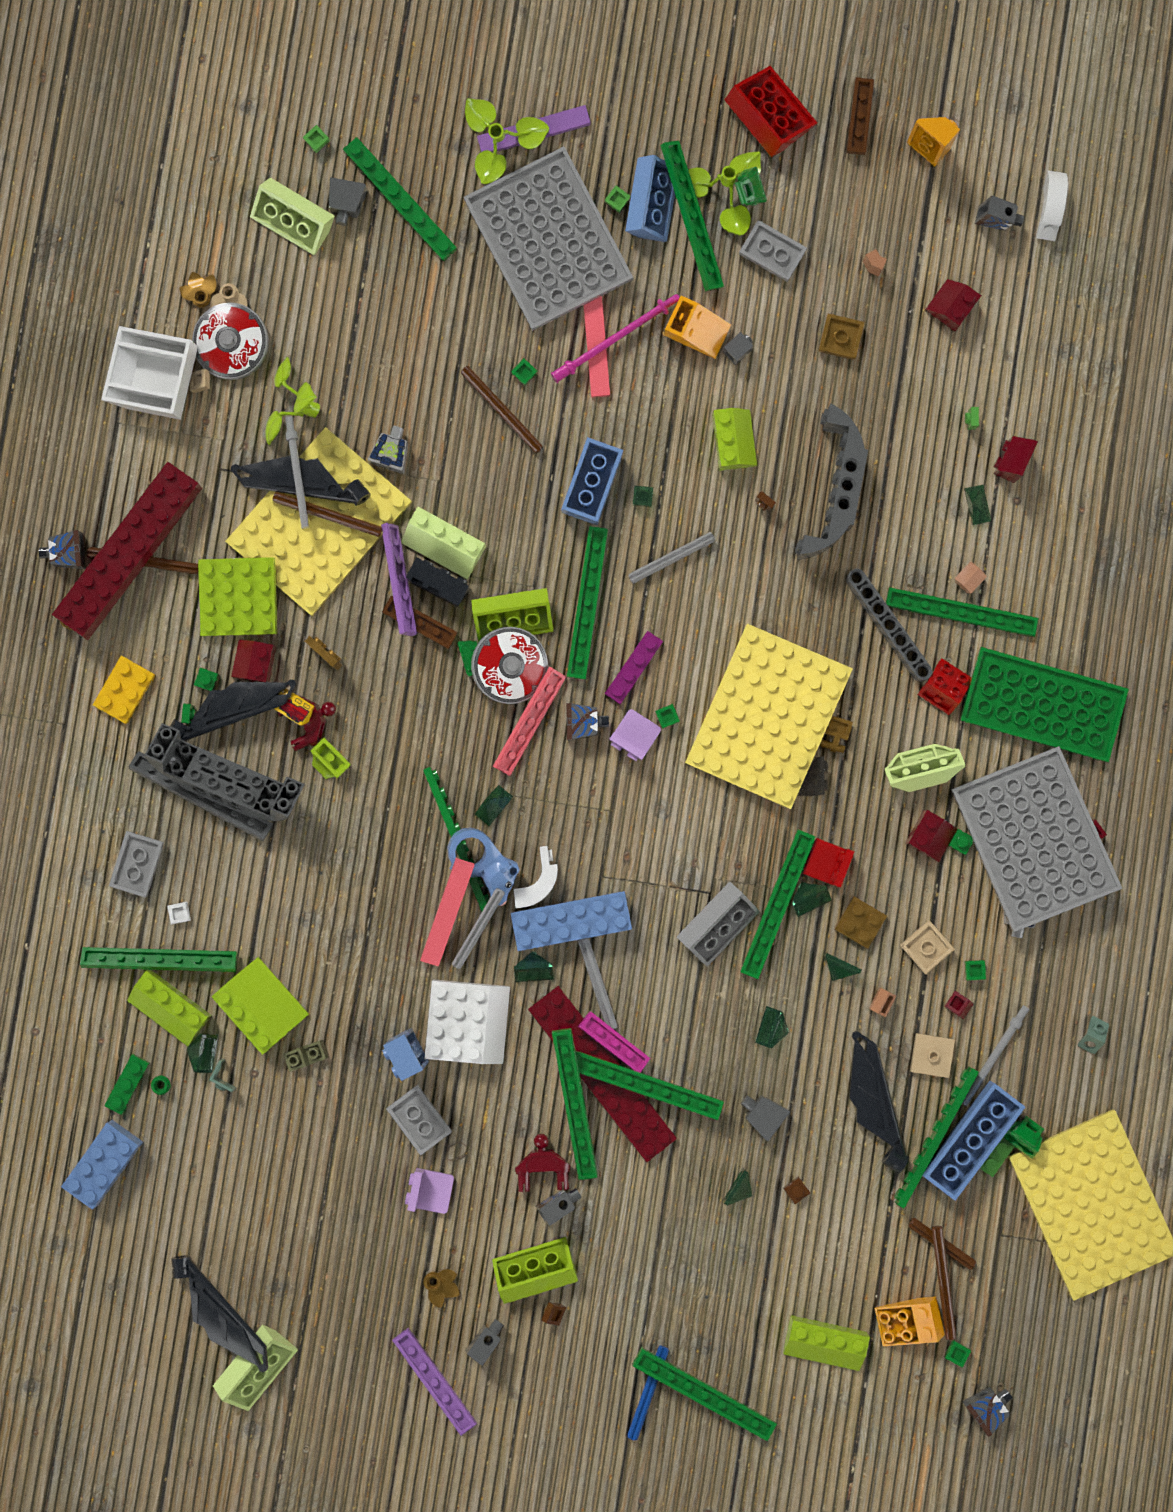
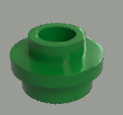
(155, 1088)

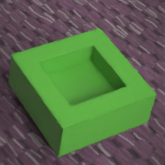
(316, 139)
(617, 199)
(972, 418)

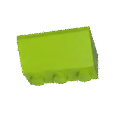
(734, 438)

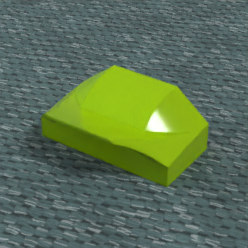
(328, 760)

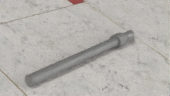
(291, 437)
(1015, 1024)

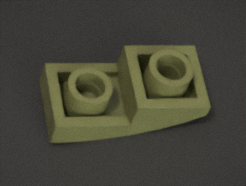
(306, 1055)

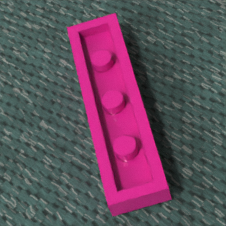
(613, 1042)

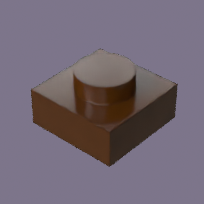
(764, 501)
(796, 1190)
(553, 1313)

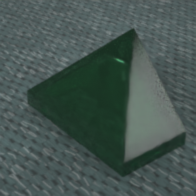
(977, 505)
(493, 805)
(810, 897)
(838, 968)
(533, 969)
(772, 1028)
(202, 1053)
(739, 1190)

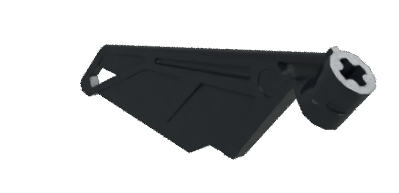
(278, 476)
(234, 704)
(873, 1101)
(218, 1316)

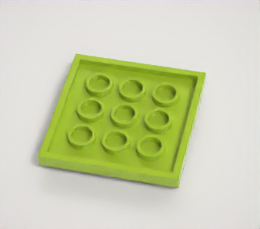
(237, 596)

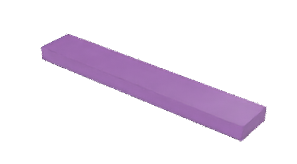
(557, 123)
(398, 579)
(434, 1381)

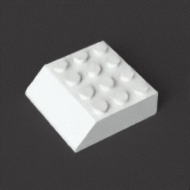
(150, 372)
(467, 1022)

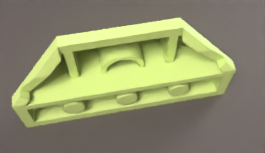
(924, 767)

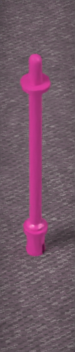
(570, 366)

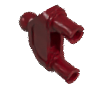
(315, 726)
(542, 1161)

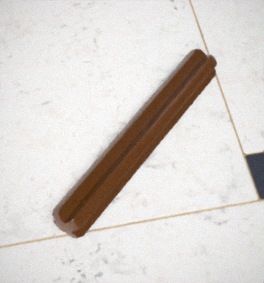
(950, 1249)

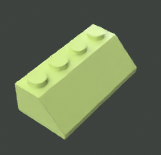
(291, 215)
(443, 543)
(243, 1382)

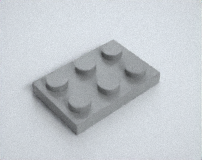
(772, 251)
(136, 864)
(419, 1119)

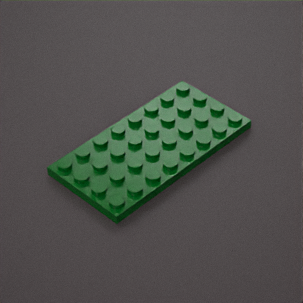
(1044, 704)

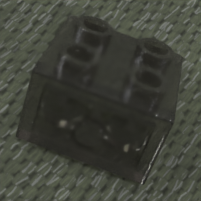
(814, 781)

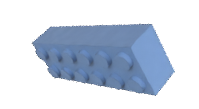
(571, 921)
(973, 1140)

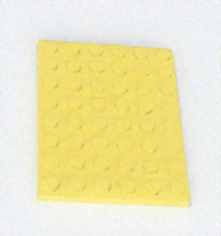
(319, 558)
(769, 716)
(1094, 1205)

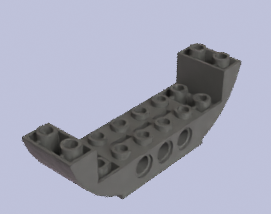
(851, 456)
(221, 778)

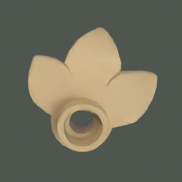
(221, 297)

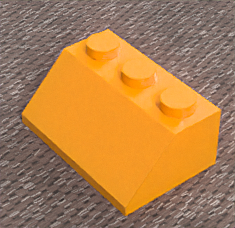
(933, 137)

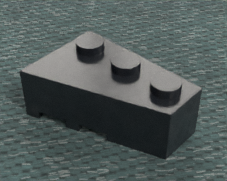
(438, 582)

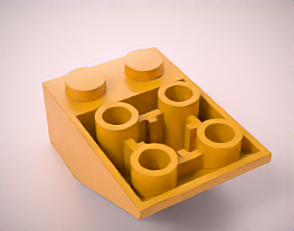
(697, 327)
(910, 1322)

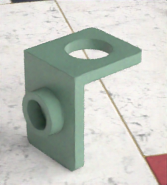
(1096, 1033)
(219, 1083)

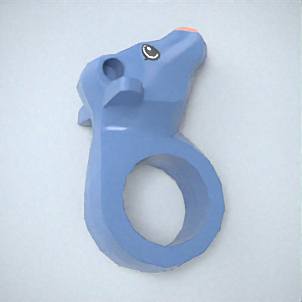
(492, 867)

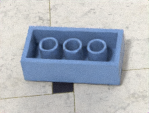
(592, 481)
(405, 1054)
(102, 1164)

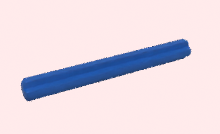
(645, 1400)

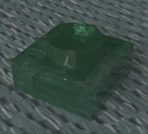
(643, 496)

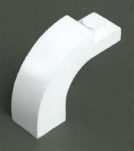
(1054, 205)
(533, 894)

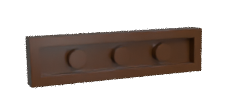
(860, 116)
(425, 625)

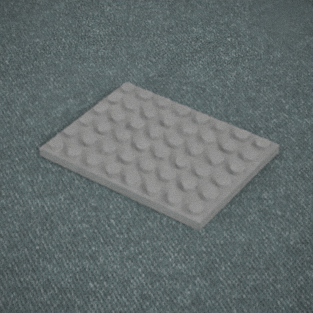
(548, 238)
(1036, 839)

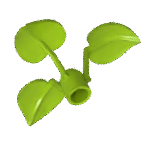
(479, 116)
(736, 219)
(303, 405)

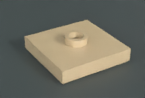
(927, 947)
(932, 1055)

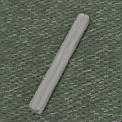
(671, 557)
(478, 928)
(597, 982)

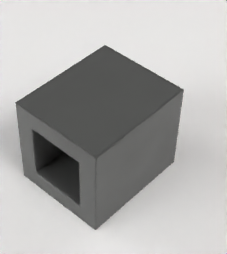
(738, 348)

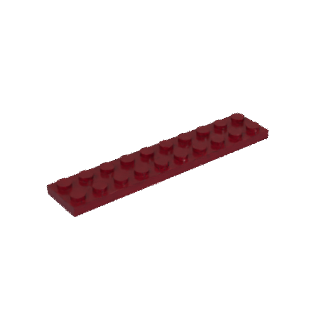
(627, 1108)

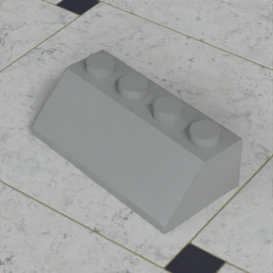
(718, 924)

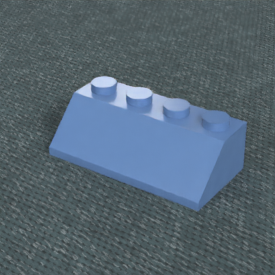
(651, 200)

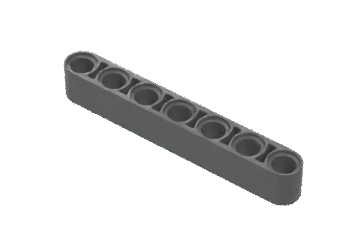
(890, 635)

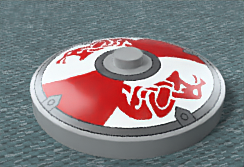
(230, 341)
(509, 665)

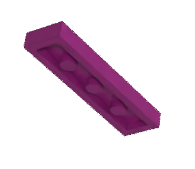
(633, 667)

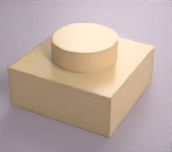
(200, 381)

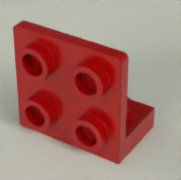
(945, 687)
(828, 862)

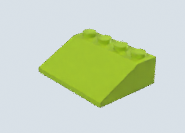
(260, 1005)

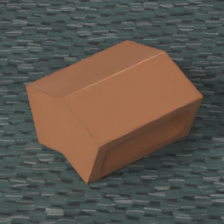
(874, 262)
(970, 578)
(882, 1002)

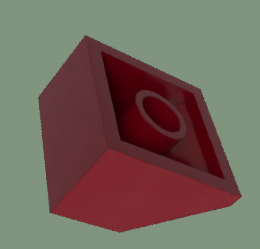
(953, 303)
(1014, 458)
(254, 661)
(931, 835)

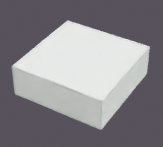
(179, 913)

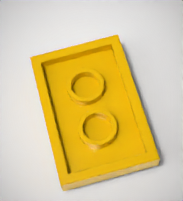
(124, 689)

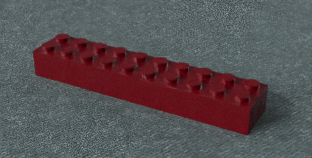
(127, 551)

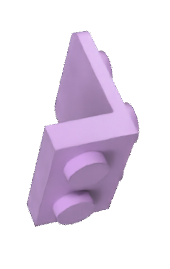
(635, 735)
(429, 1191)

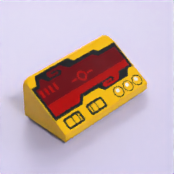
(296, 709)

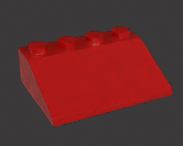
(770, 110)

